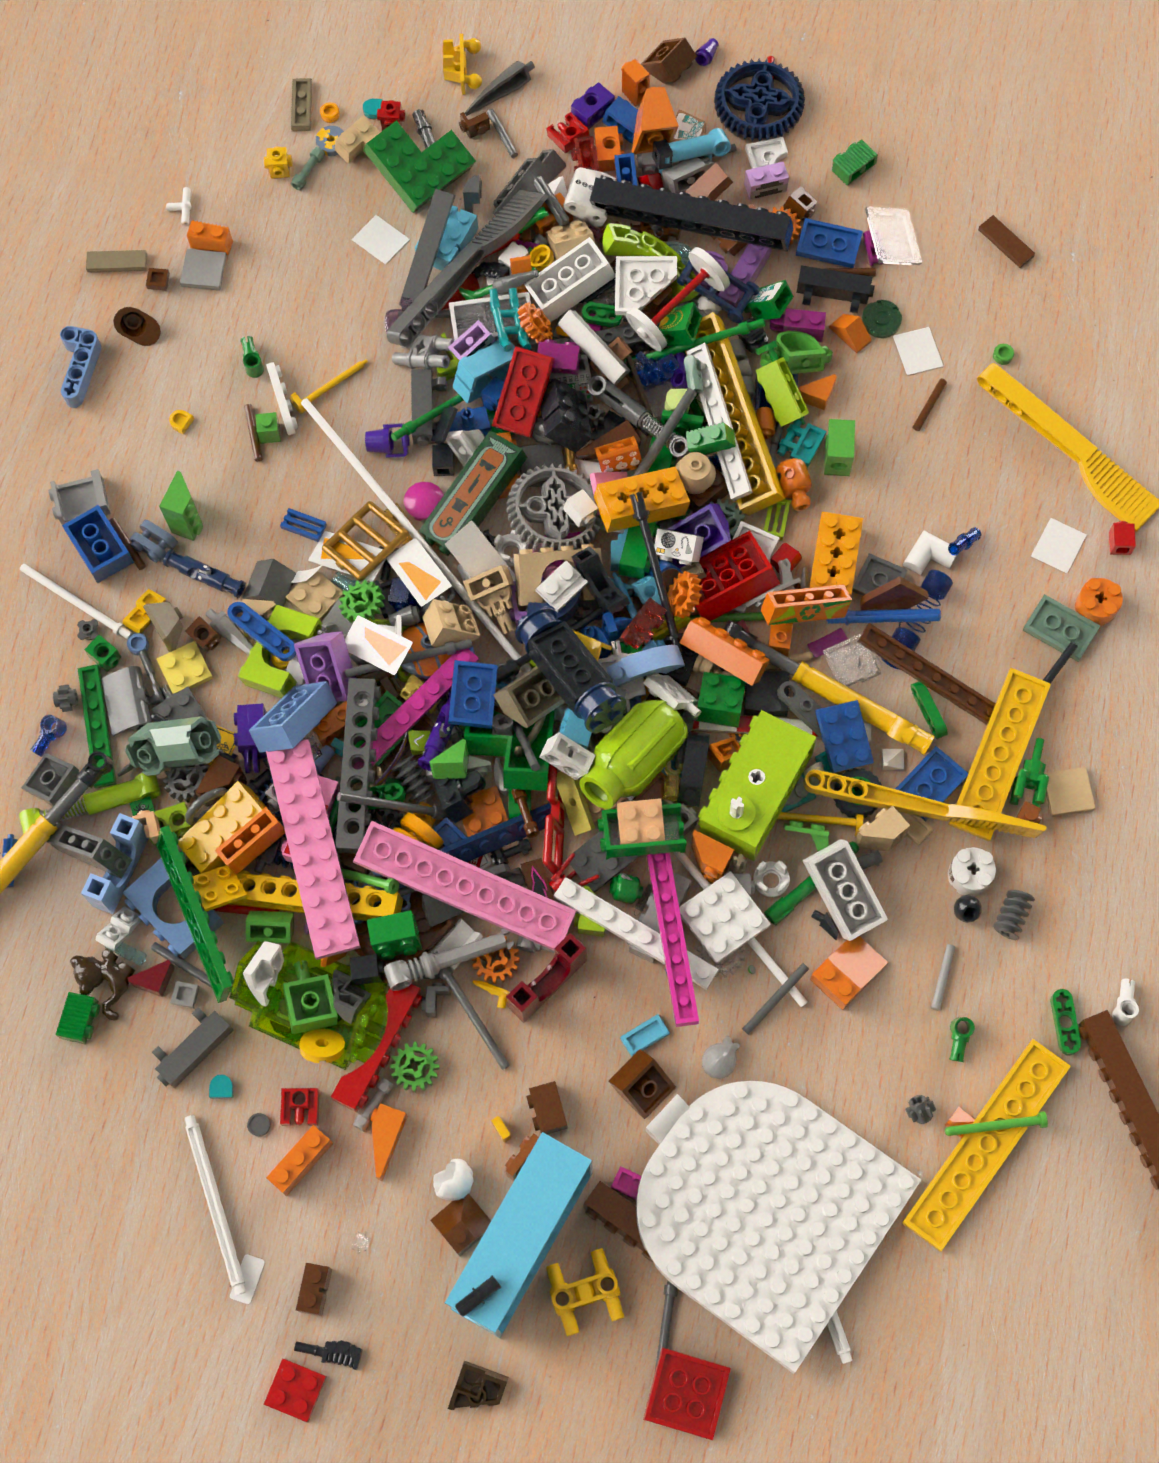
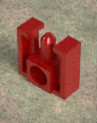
(565, 140)
(288, 1103)

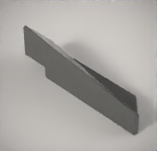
(546, 165)
(438, 911)

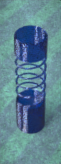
(938, 586)

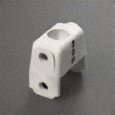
(578, 197)

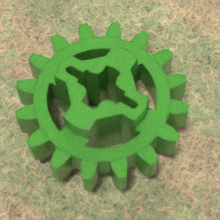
(361, 601)
(405, 1070)

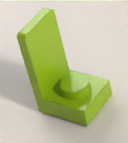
(449, 372)

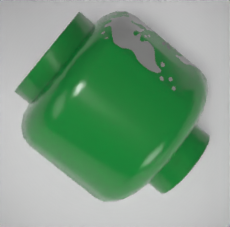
(626, 888)

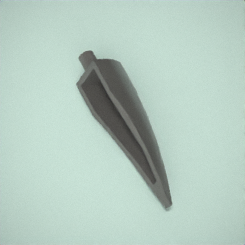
(506, 83)

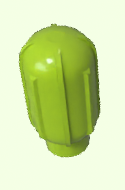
(633, 753)

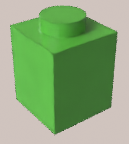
(268, 427)

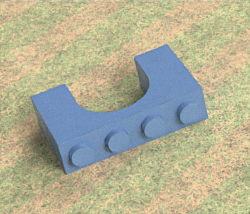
(144, 897)

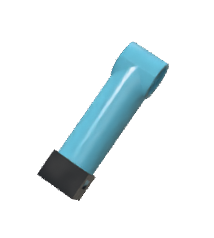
(667, 153)

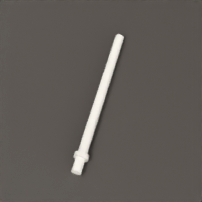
(118, 628)

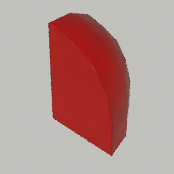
(653, 180)

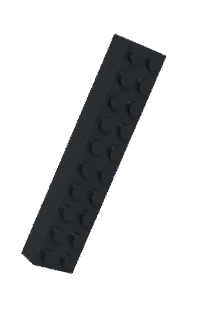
(693, 213)

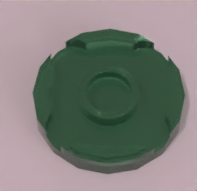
(882, 318)

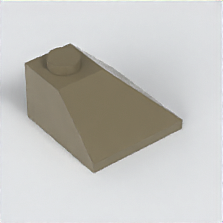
(166, 622)

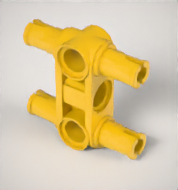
(585, 1292)

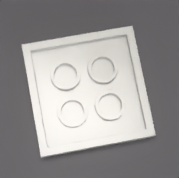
(723, 917)

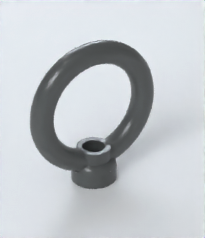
(198, 803)

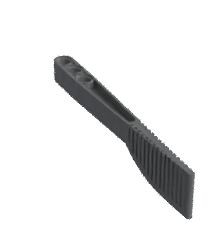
(441, 289)

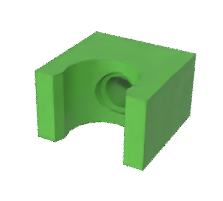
(839, 447)

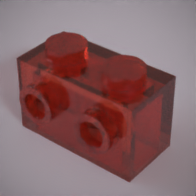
(585, 153)
(642, 624)

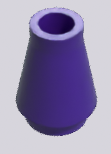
(706, 52)

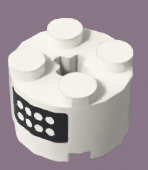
(982, 865)

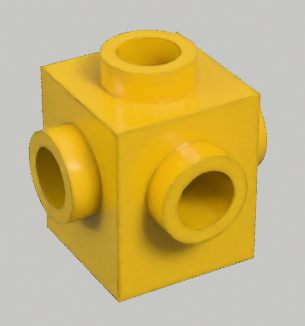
(278, 162)

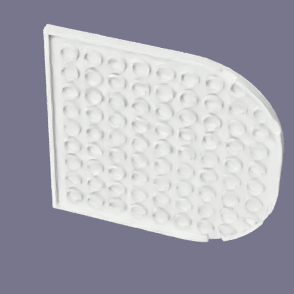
(767, 1212)

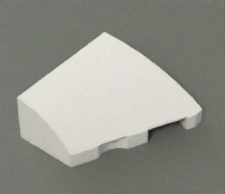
(264, 970)

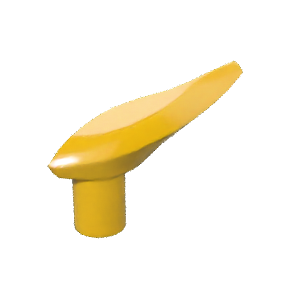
(494, 990)

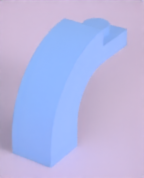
(646, 662)

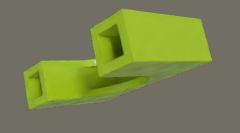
(257, 670)

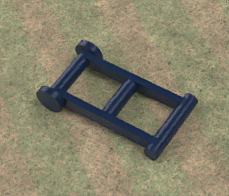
(734, 314)

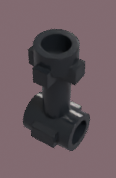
(500, 856)

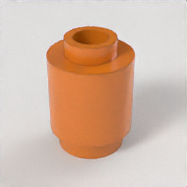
(766, 421)

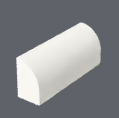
(593, 347)

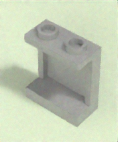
(78, 497)

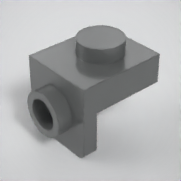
(429, 1002)

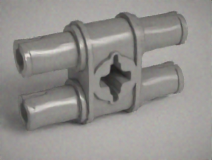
(425, 353)

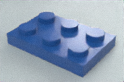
(829, 243)
(472, 694)
(844, 736)
(934, 777)

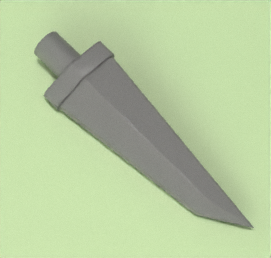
(225, 627)

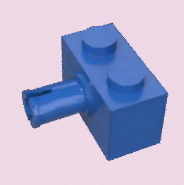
(471, 420)

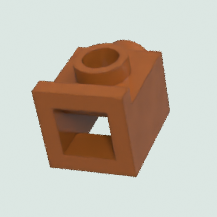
(1030, 813)

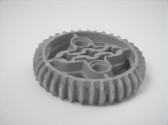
(555, 493)

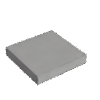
(203, 269)

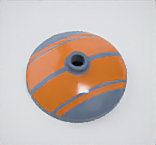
(426, 667)

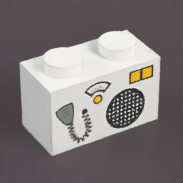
(678, 545)

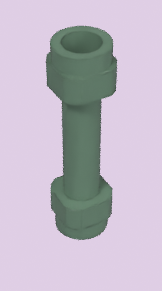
(316, 156)

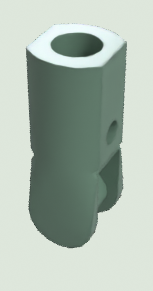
(693, 373)

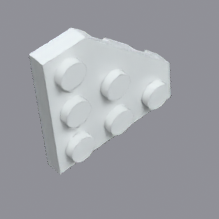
(641, 280)

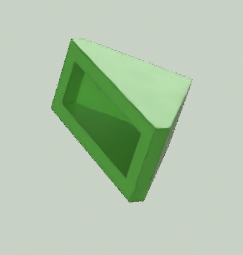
(452, 762)

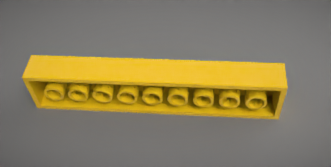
(750, 439)

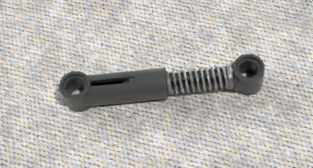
(634, 413)

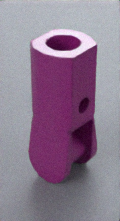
(870, 248)

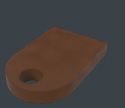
(894, 596)

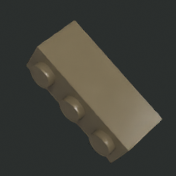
(528, 698)

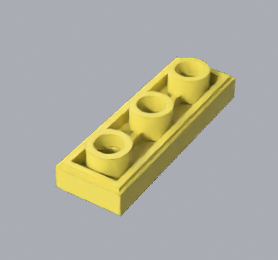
(574, 804)

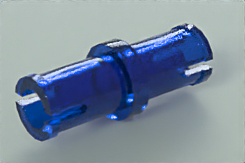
(964, 541)

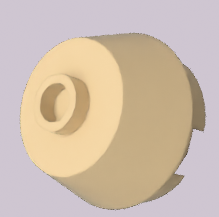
(696, 472)

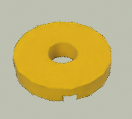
(311, 1041)

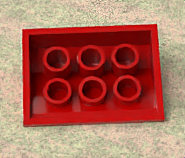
(734, 576)

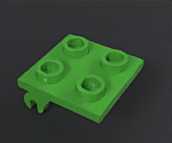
(817, 831)

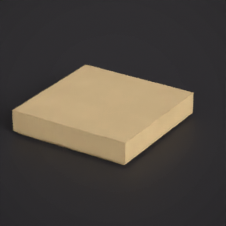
(1069, 792)

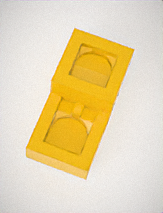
(138, 619)

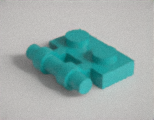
(807, 445)

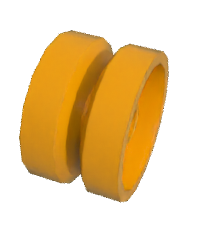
(419, 830)

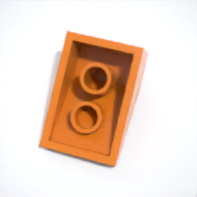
(848, 971)

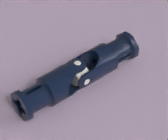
(206, 574)

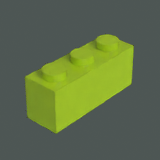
(781, 392)

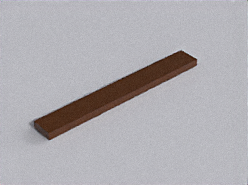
(927, 673)

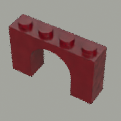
(527, 999)

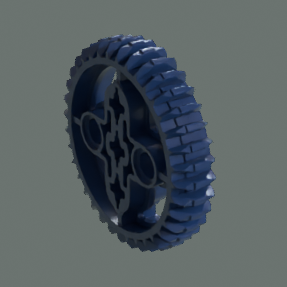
(759, 99)

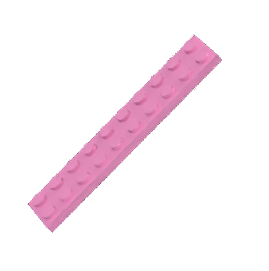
(313, 851)
(464, 886)

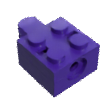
(245, 719)

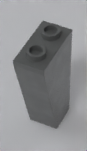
(90, 850)

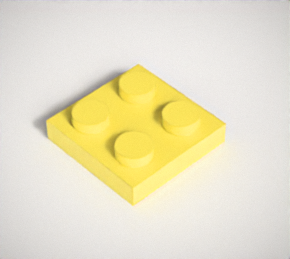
(184, 667)

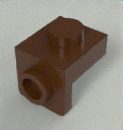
(475, 125)

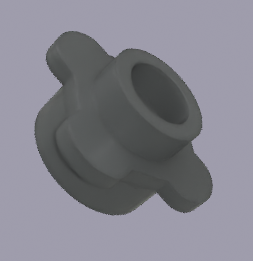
(88, 635)

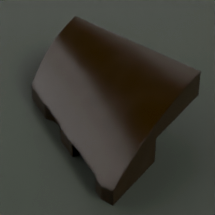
(477, 1387)

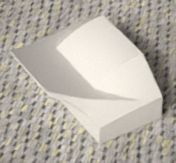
(464, 443)

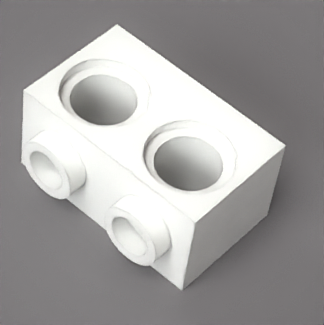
(567, 756)

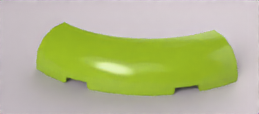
(622, 241)

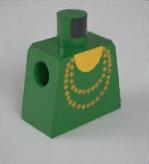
(681, 325)

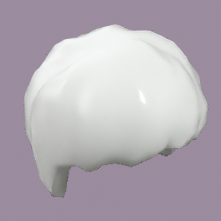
(454, 1181)

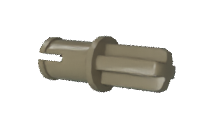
(738, 864)

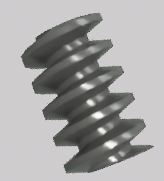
(413, 780)
(1011, 913)

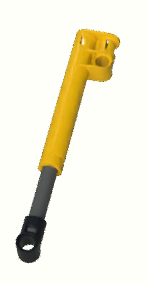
(838, 693)
(45, 825)

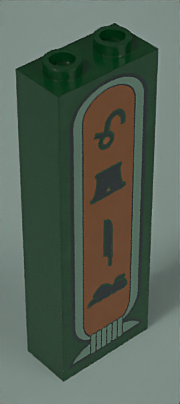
(474, 490)

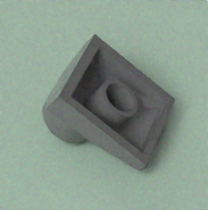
(50, 779)

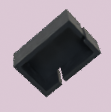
(565, 416)

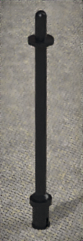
(641, 515)
(513, 667)

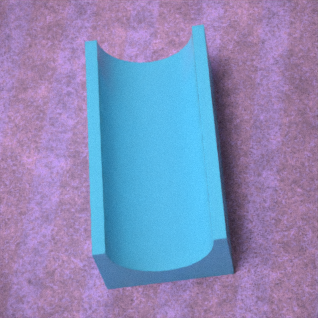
(523, 1231)

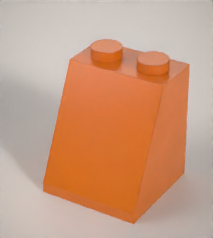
(654, 120)

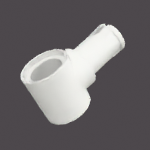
(1125, 1002)

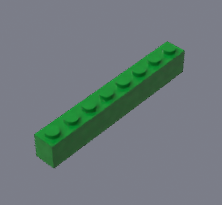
(634, 557)

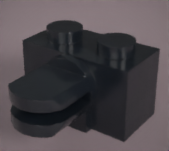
(457, 792)

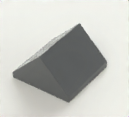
(270, 582)

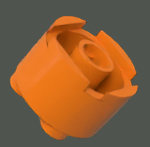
(1099, 600)

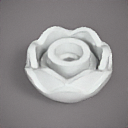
(708, 306)

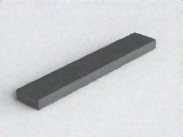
(428, 244)

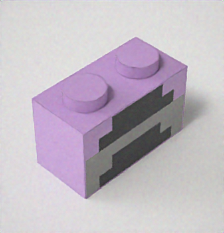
(766, 180)
(471, 341)

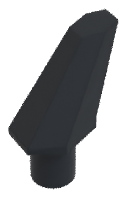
(826, 923)

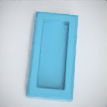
(645, 1035)

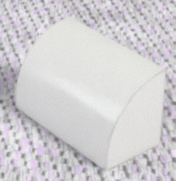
(665, 1120)

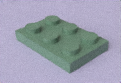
(1059, 626)

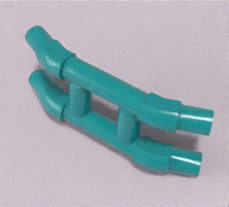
(511, 313)

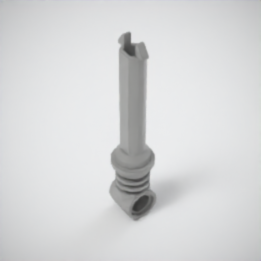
(401, 974)

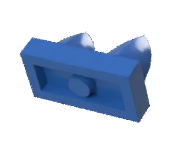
(614, 626)

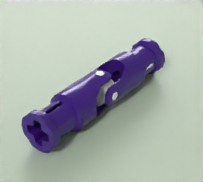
(435, 744)

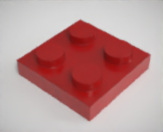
(295, 1390)

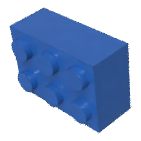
(98, 544)

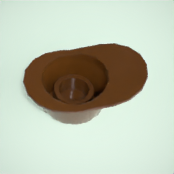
(137, 326)

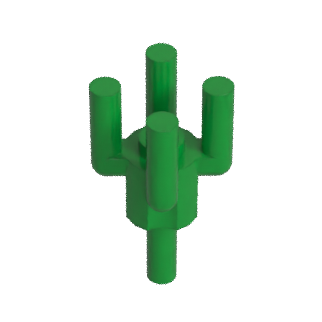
(1031, 777)

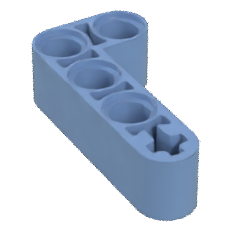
(75, 389)

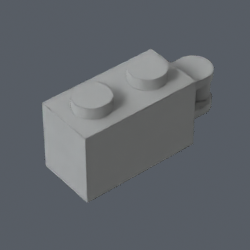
(684, 174)

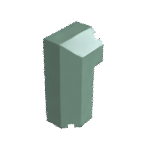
(173, 744)

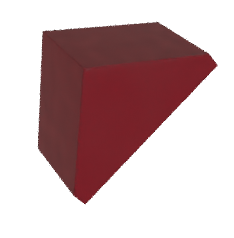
(154, 978)

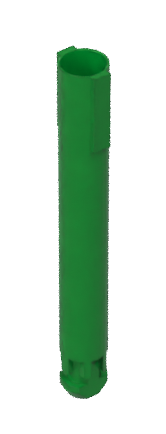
(786, 905)

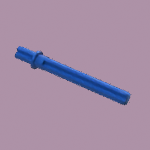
(882, 616)

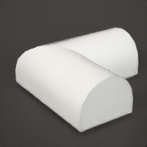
(928, 548)

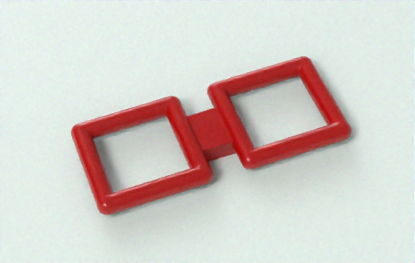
(554, 823)

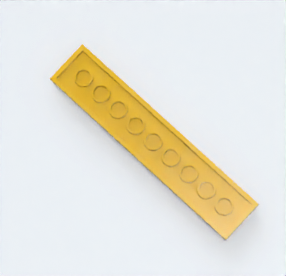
(982, 1153)

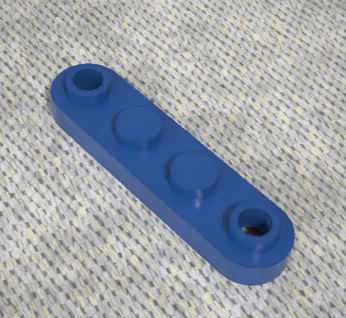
(261, 631)

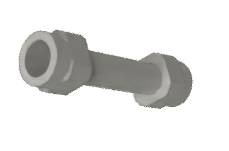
(384, 1088)

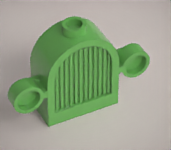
(800, 352)

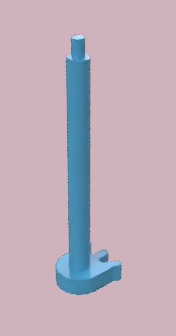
(619, 584)

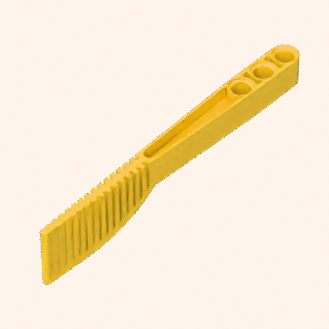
(1104, 479)
(885, 797)

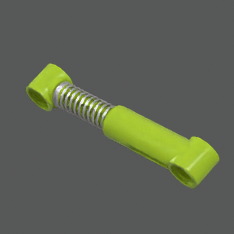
(102, 800)

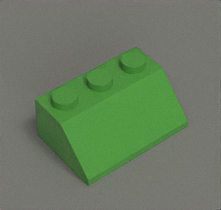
(180, 509)

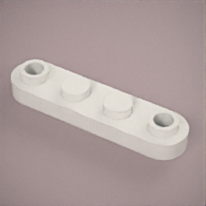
(284, 405)

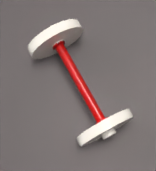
(708, 270)

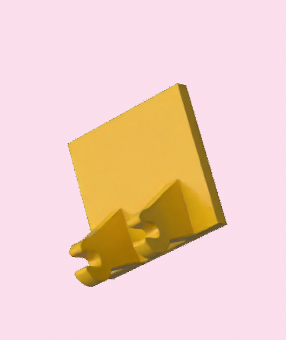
(218, 887)

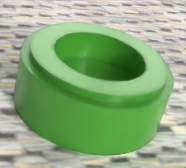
(1003, 354)

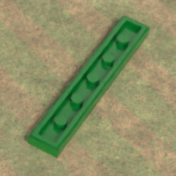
(96, 718)

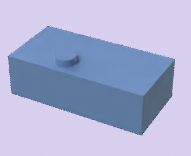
(293, 717)

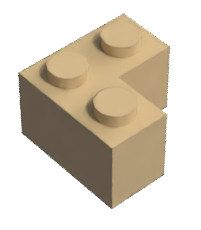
(354, 139)

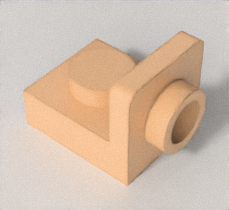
(150, 823)

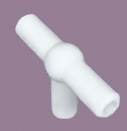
(185, 206)

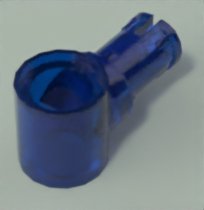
(48, 735)

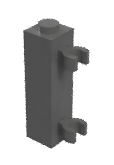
(422, 402)
(193, 1049)

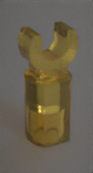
(672, 782)

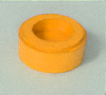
(329, 112)

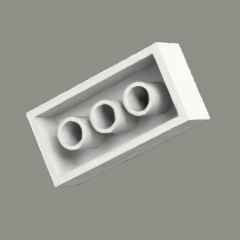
(570, 279)
(845, 889)

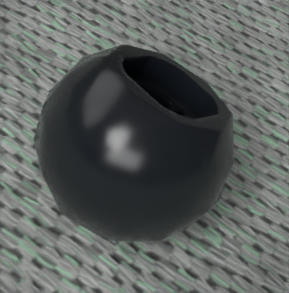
(967, 908)

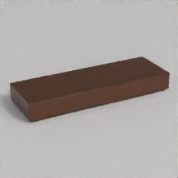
(1006, 241)

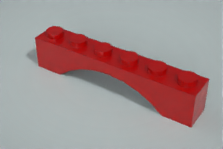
(354, 1086)

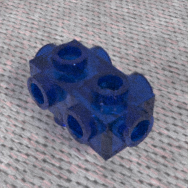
(656, 370)

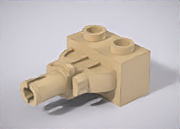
(493, 593)

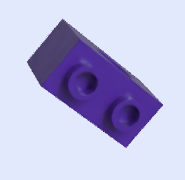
(592, 105)

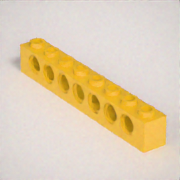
(285, 885)

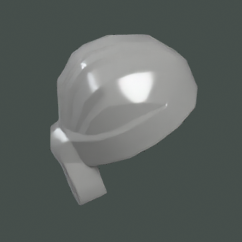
(720, 1059)

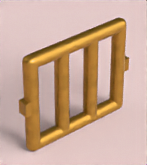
(373, 561)

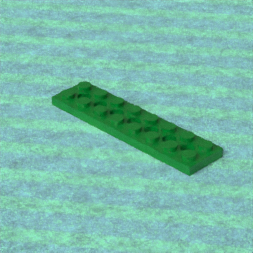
(195, 917)

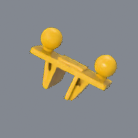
(456, 63)

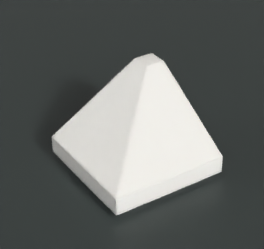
(558, 186)
(892, 759)

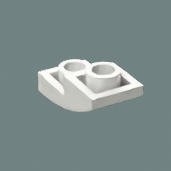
(119, 928)

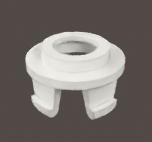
(507, 540)
(777, 868)

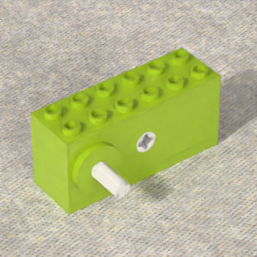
(756, 784)

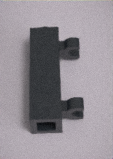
(834, 285)

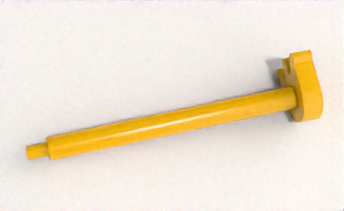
(296, 401)
(858, 822)

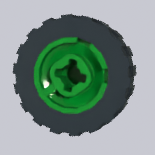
(853, 809)

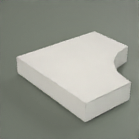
(766, 152)

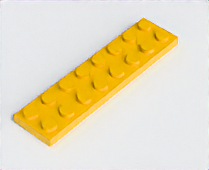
(1002, 747)

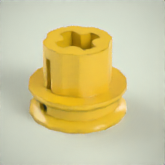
(541, 257)

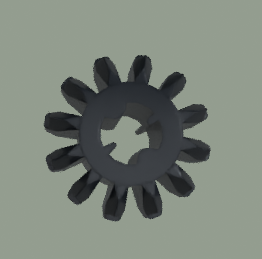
(755, 339)

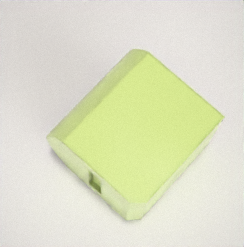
(673, 398)

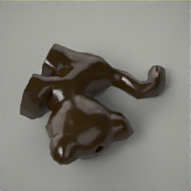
(91, 973)

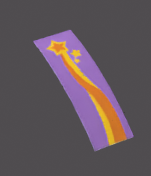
(382, 779)

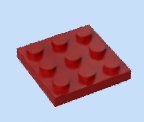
(686, 1393)

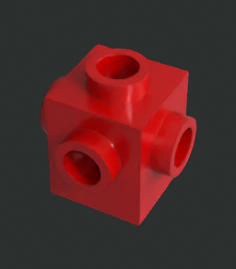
(389, 113)

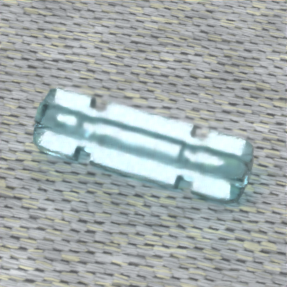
(130, 953)

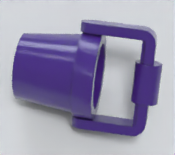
(382, 442)

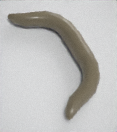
(531, 737)

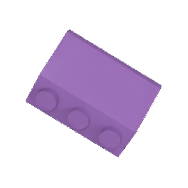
(325, 659)

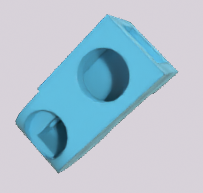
(646, 588)

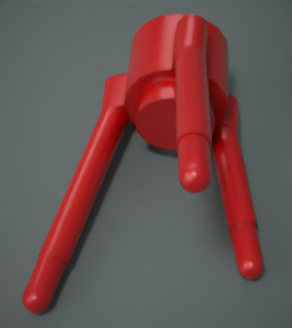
(557, 879)

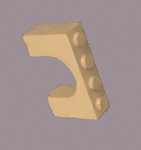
(531, 565)

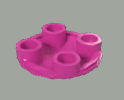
(422, 499)

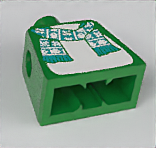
(770, 301)

